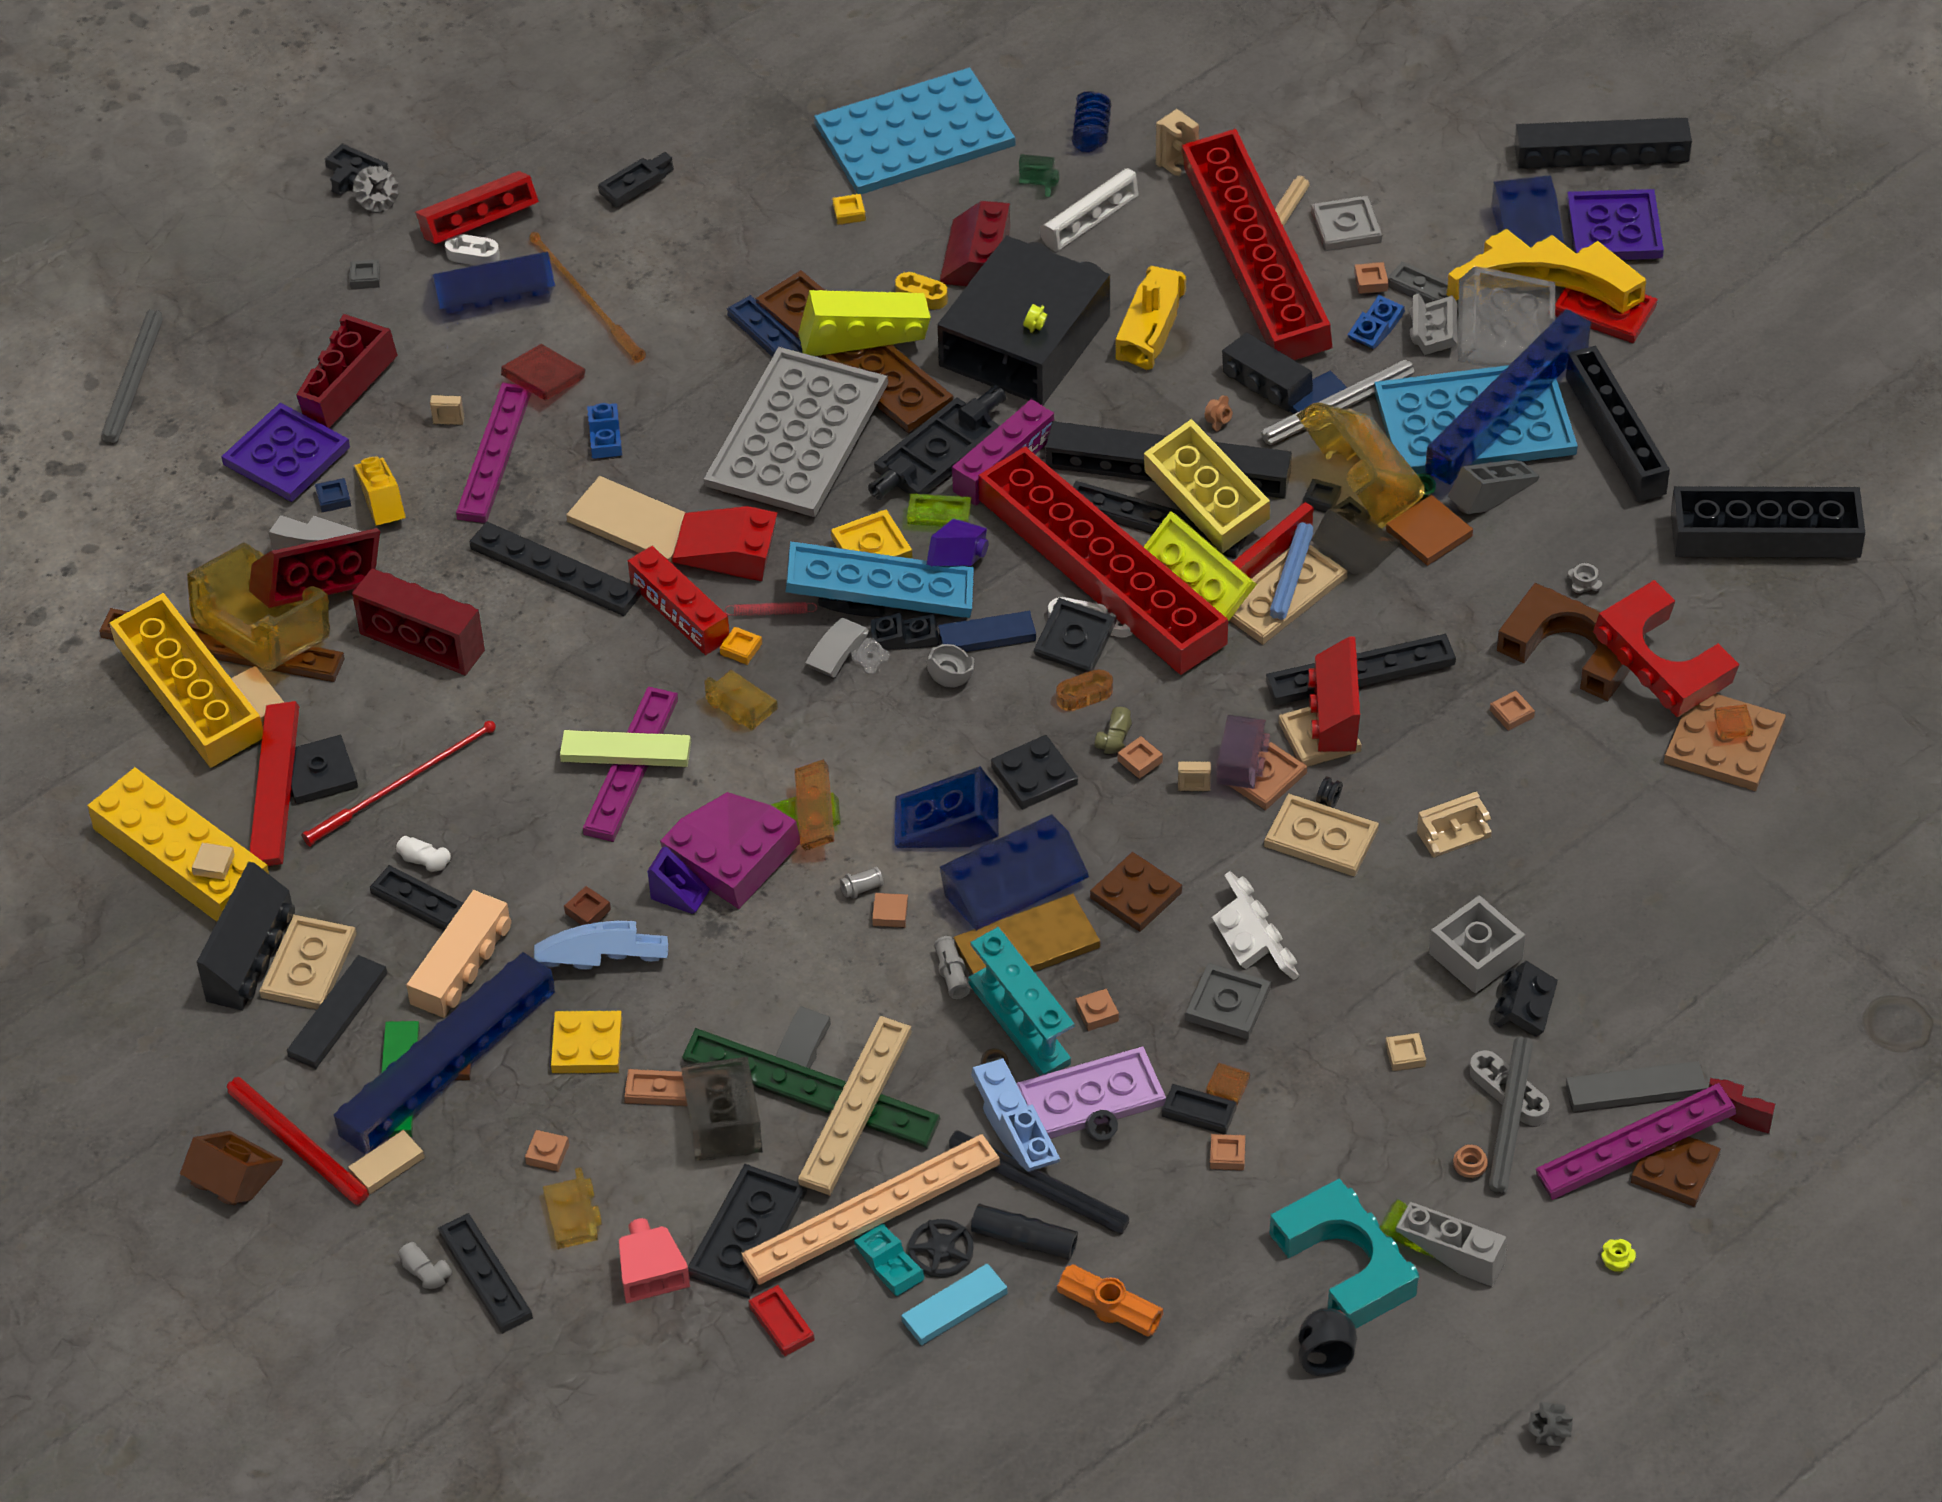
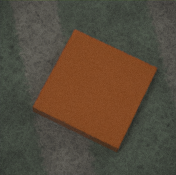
(1429, 530)

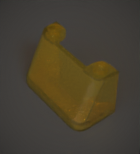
(1382, 476)

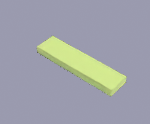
(625, 748)

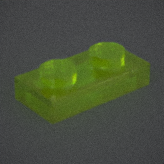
(937, 509)

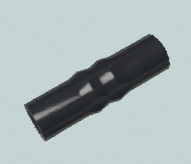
(1024, 1231)

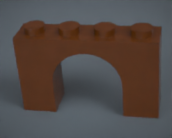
(1549, 612)

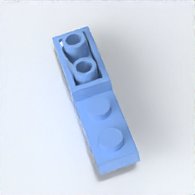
(587, 942)
(1011, 1118)

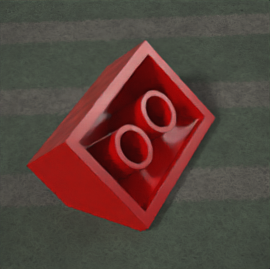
(1335, 698)

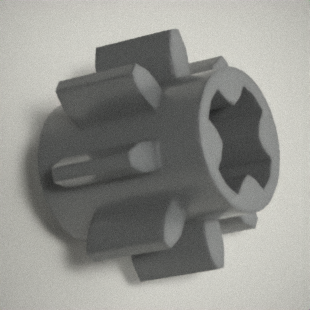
(1550, 1424)

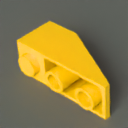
(380, 490)

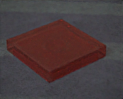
(543, 372)

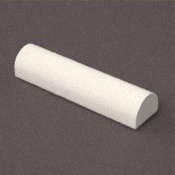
(1090, 210)

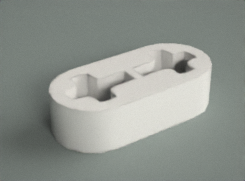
(472, 250)

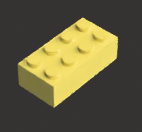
(1207, 485)

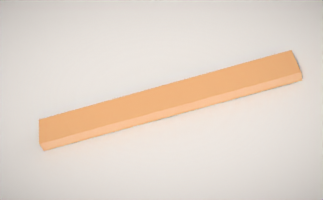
(870, 1209)

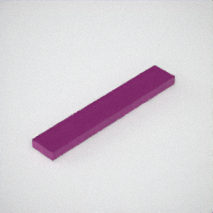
(493, 453)
(624, 779)
(1635, 1141)

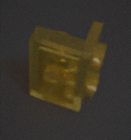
(740, 699)
(571, 1211)

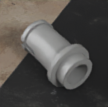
(861, 882)

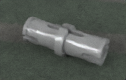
(951, 967)

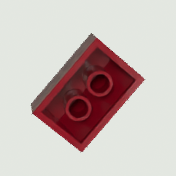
(973, 240)

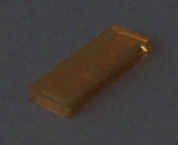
(814, 805)

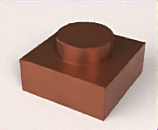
(587, 907)

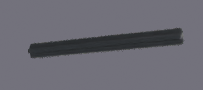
(1054, 1189)

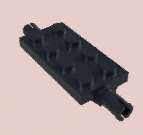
(935, 446)

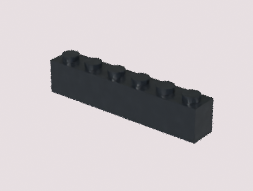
(1602, 143)
(1617, 423)

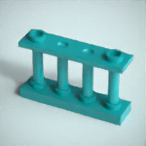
(1020, 1002)

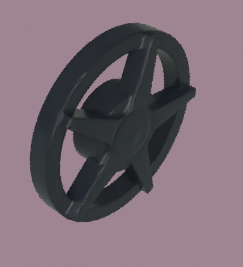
(941, 1247)

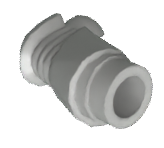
(419, 1265)

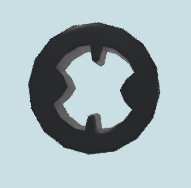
(1329, 792)
(1090, 1125)

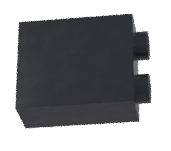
(985, 330)

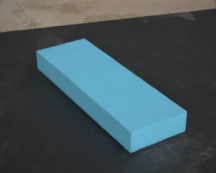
(954, 1304)

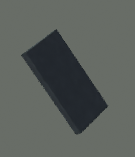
(751, 1214)

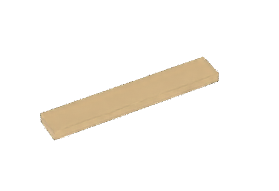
(854, 1105)

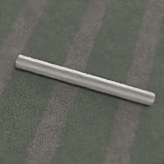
(1341, 399)

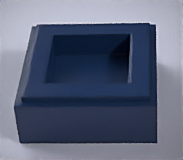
(333, 495)

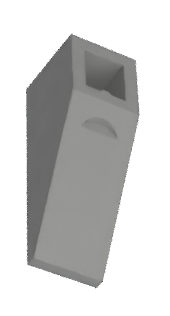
(1456, 1243)

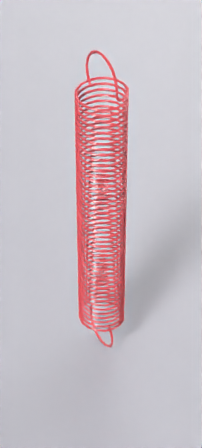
(802, 605)

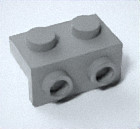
(1434, 324)

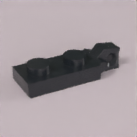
(635, 179)

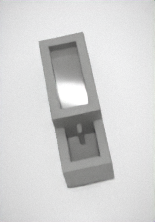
(290, 532)

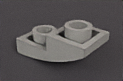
(836, 646)

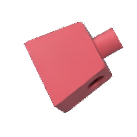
(650, 1262)

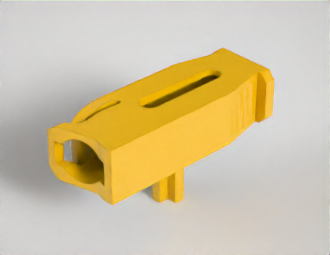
(1151, 308)

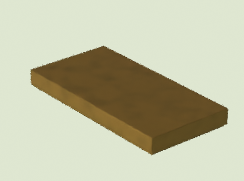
(1040, 935)

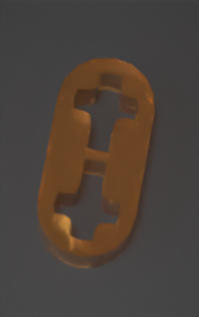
(1084, 690)

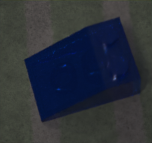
(1527, 208)
(948, 812)

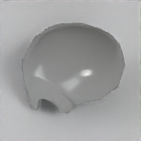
(949, 665)

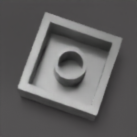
(1477, 944)

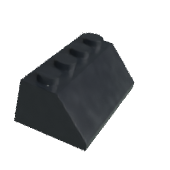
(244, 938)

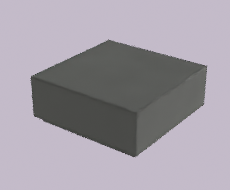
(364, 274)

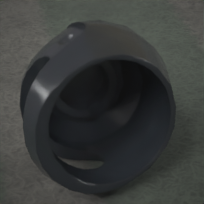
(1332, 1330)

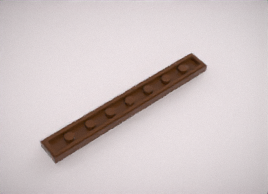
(312, 663)

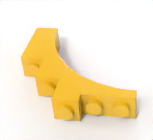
(1590, 271)

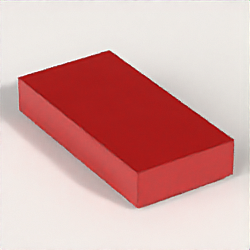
(781, 1320)

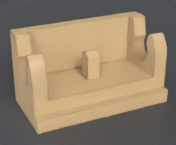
(1170, 136)
(1454, 824)

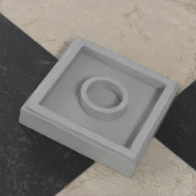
(1346, 223)

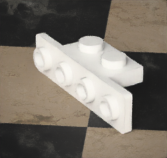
(1248, 931)

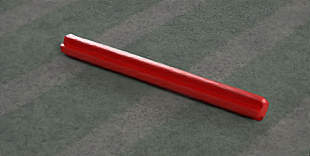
(297, 1141)

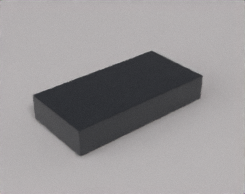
(1199, 1109)

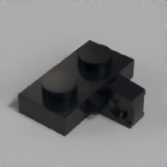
(346, 164)

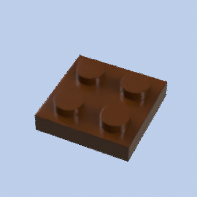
(1136, 891)
(1678, 1170)

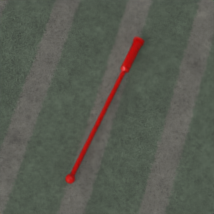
(345, 815)

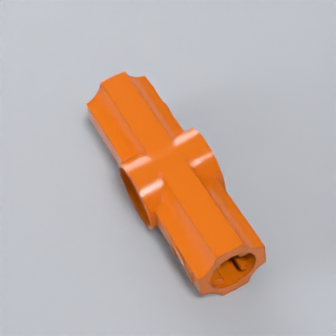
(1125, 1308)

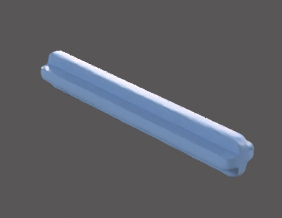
(1291, 571)

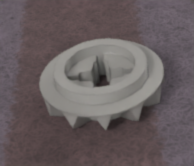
(362, 188)

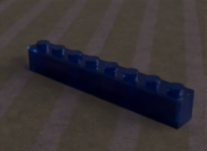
(1506, 397)
(444, 1053)

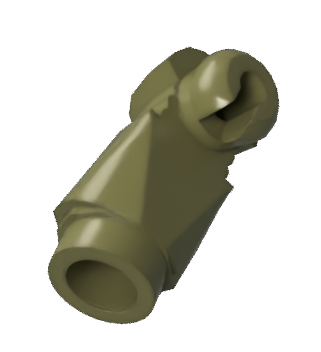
(1118, 728)

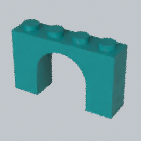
(1337, 1214)

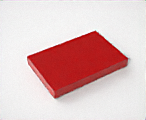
(1606, 318)

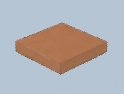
(1279, 776)

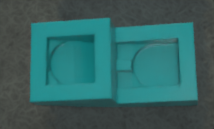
(888, 1260)

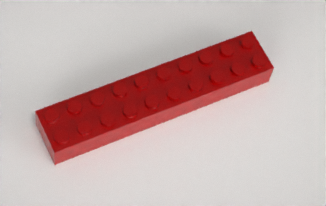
(1256, 245)
(1103, 560)

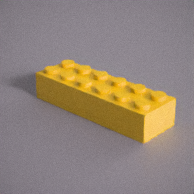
(187, 680)
(166, 838)

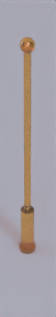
(637, 353)

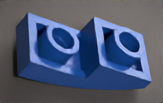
(1377, 323)
(604, 430)

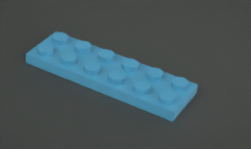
(879, 580)

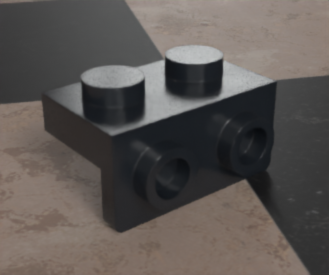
(1526, 998)

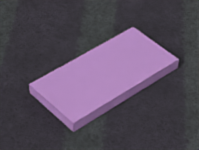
(1115, 1083)

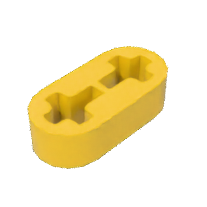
(935, 291)

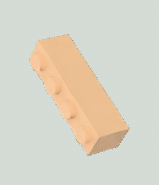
(459, 954)

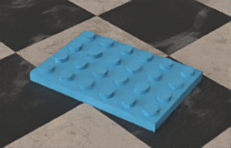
(914, 131)
(1423, 406)

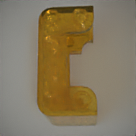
(239, 620)

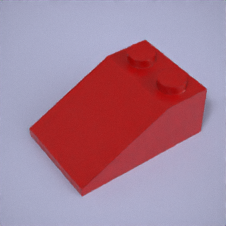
(727, 541)

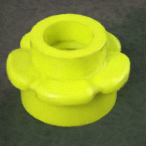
(1035, 318)
(1615, 1261)

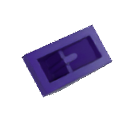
(675, 883)

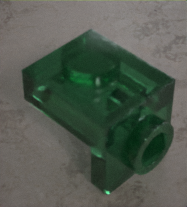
(1039, 171)

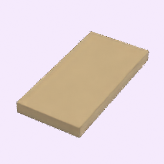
(627, 517)
(1316, 580)

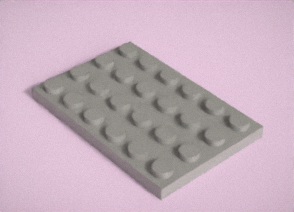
(796, 431)

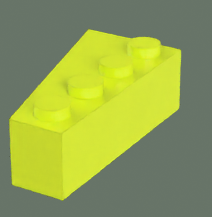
(861, 320)

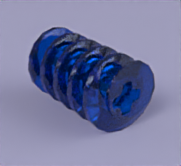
(1091, 121)

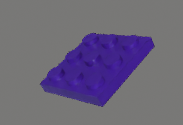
(1619, 220)
(285, 452)

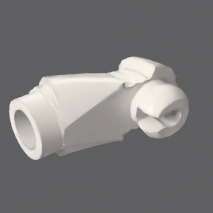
(422, 853)

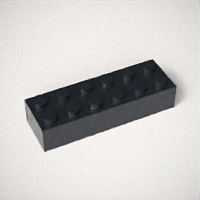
(1767, 521)

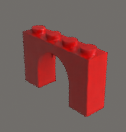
(1674, 683)

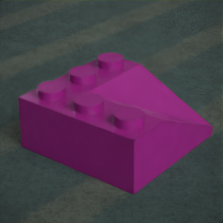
(733, 844)

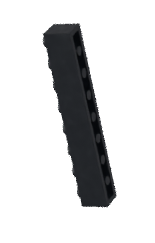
(1122, 455)

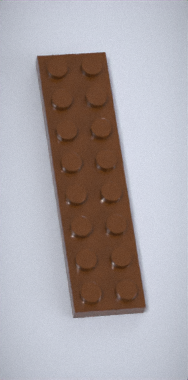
(910, 392)

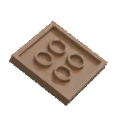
(1737, 760)

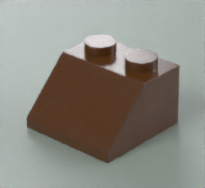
(229, 1166)

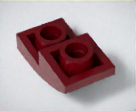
(1750, 1112)

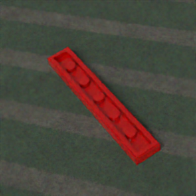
(274, 782)

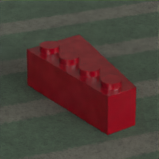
(346, 369)

